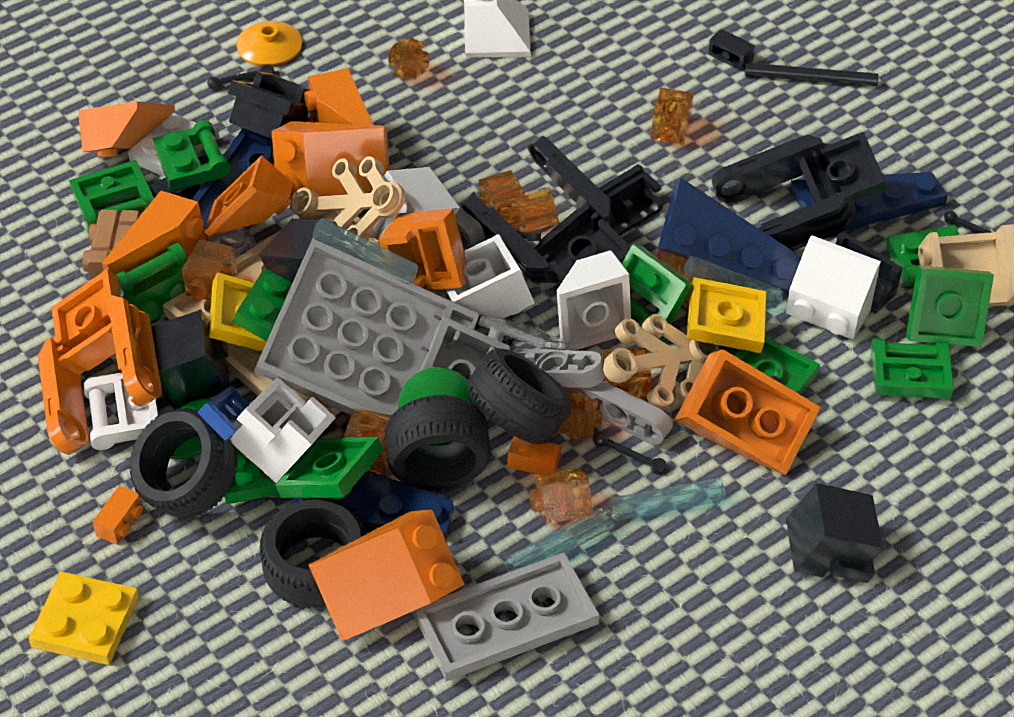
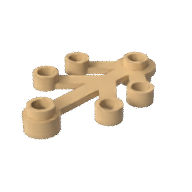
(383, 201)
(623, 364)

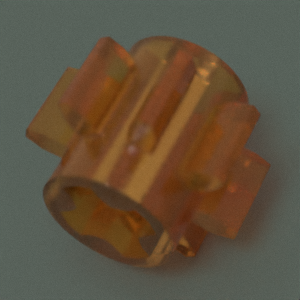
(408, 58)
(582, 417)

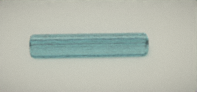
(365, 250)
(706, 270)
(666, 499)
(563, 540)

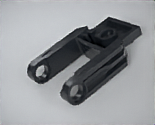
(834, 175)
(578, 236)

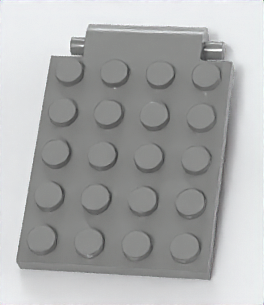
(362, 334)

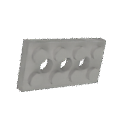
(500, 639)

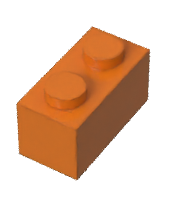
(534, 458)
(118, 515)

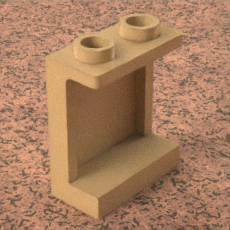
(976, 252)

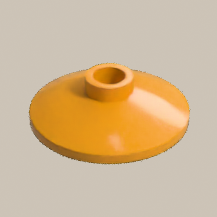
(269, 43)

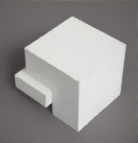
(422, 193)
(279, 428)

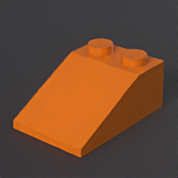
(335, 99)
(310, 149)
(161, 224)
(747, 412)
(386, 573)

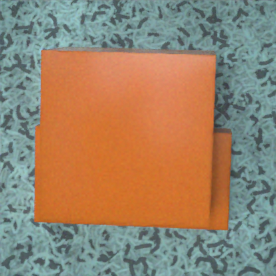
(432, 243)

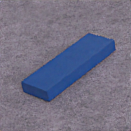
(223, 412)

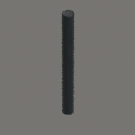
(811, 74)

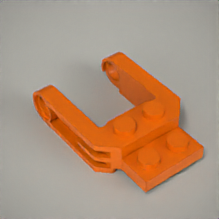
(88, 330)

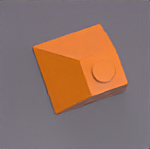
(119, 126)
(250, 199)

